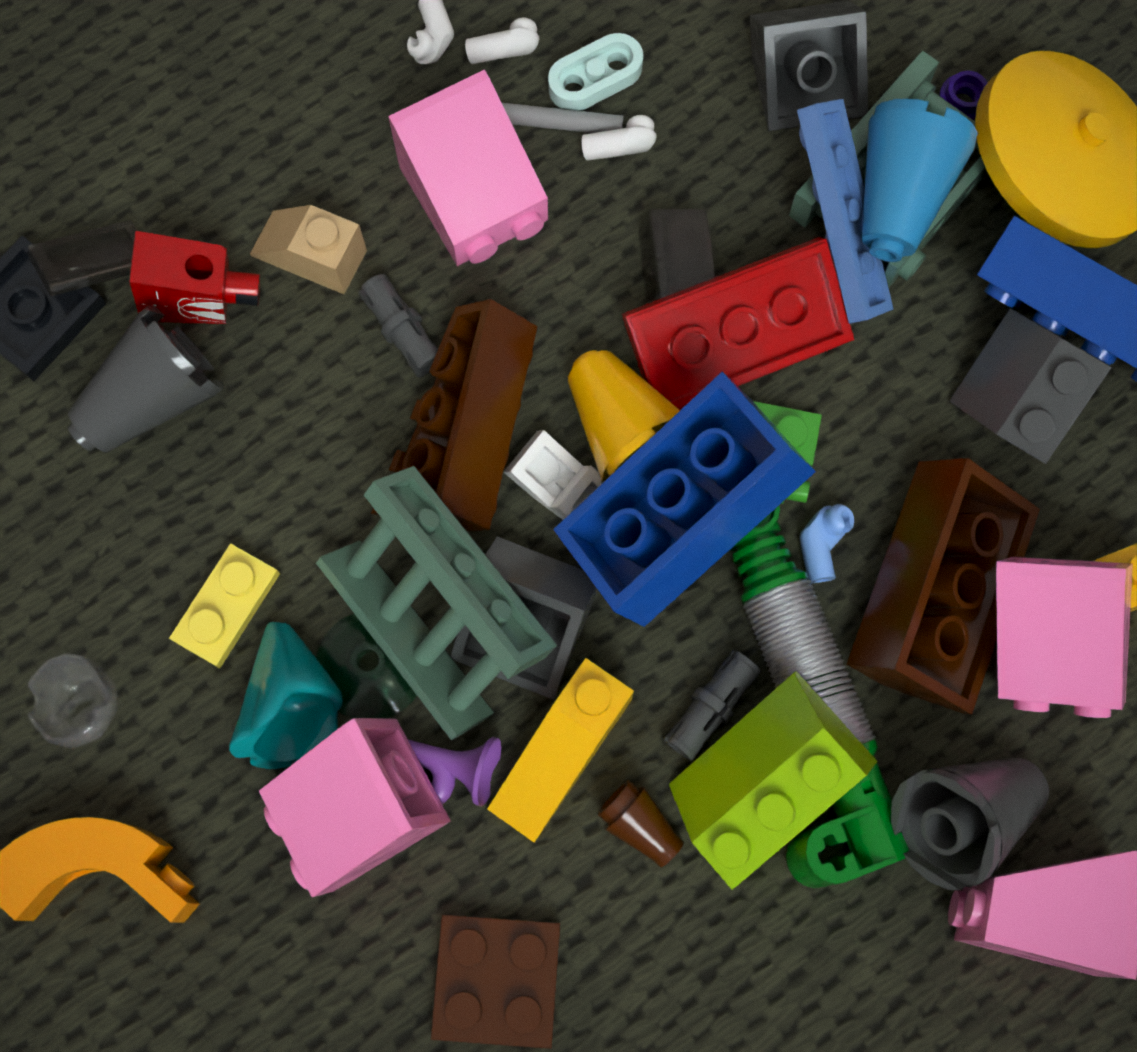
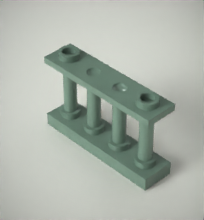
(911, 84)
(465, 580)

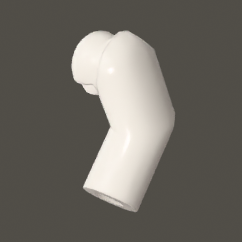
(436, 35)

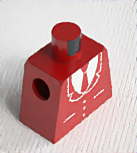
(188, 279)

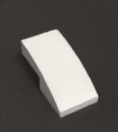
(552, 475)

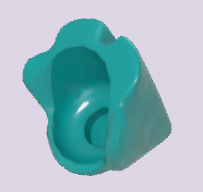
(286, 704)

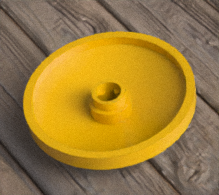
(1062, 147)

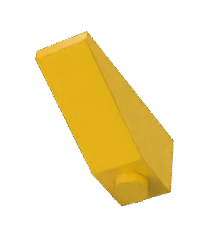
(561, 749)

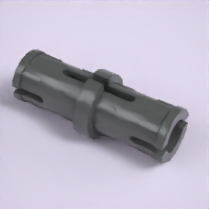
(399, 323)
(712, 705)

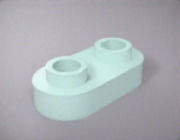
(591, 70)

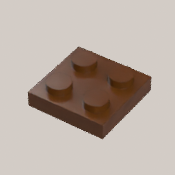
(496, 981)

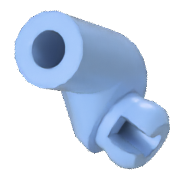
(820, 537)

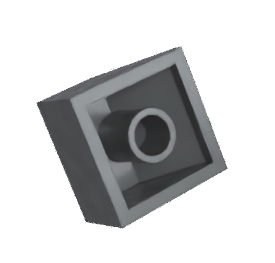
(810, 59)
(1029, 385)
(558, 599)

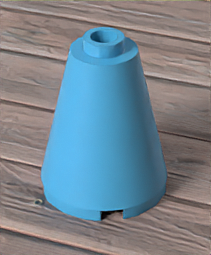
(910, 173)

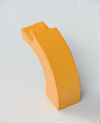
(59, 852)

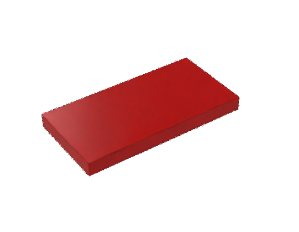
(741, 323)

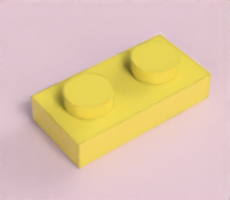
(224, 605)

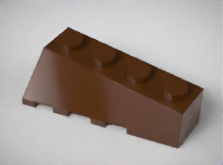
(471, 410)

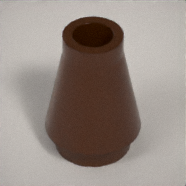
(640, 823)

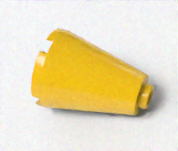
(615, 408)

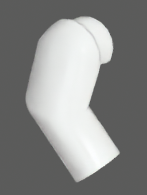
(518, 41)
(633, 139)

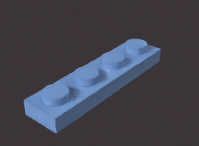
(840, 193)

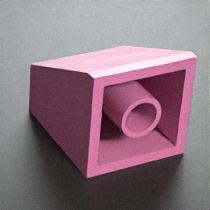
(469, 169)
(1063, 634)
(351, 804)
(1057, 914)

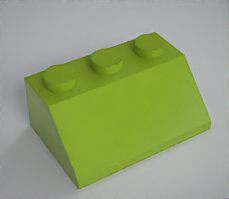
(768, 779)

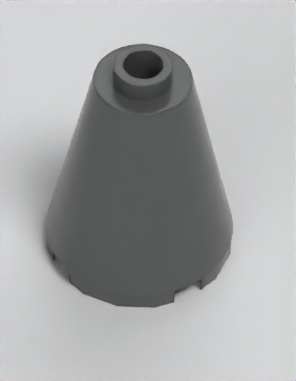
(141, 385)
(967, 817)

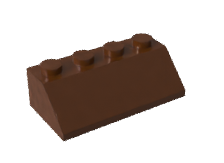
(935, 594)

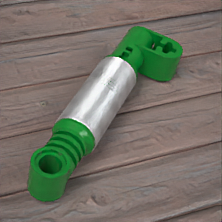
(798, 639)

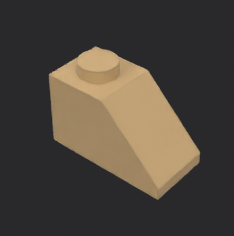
(312, 245)

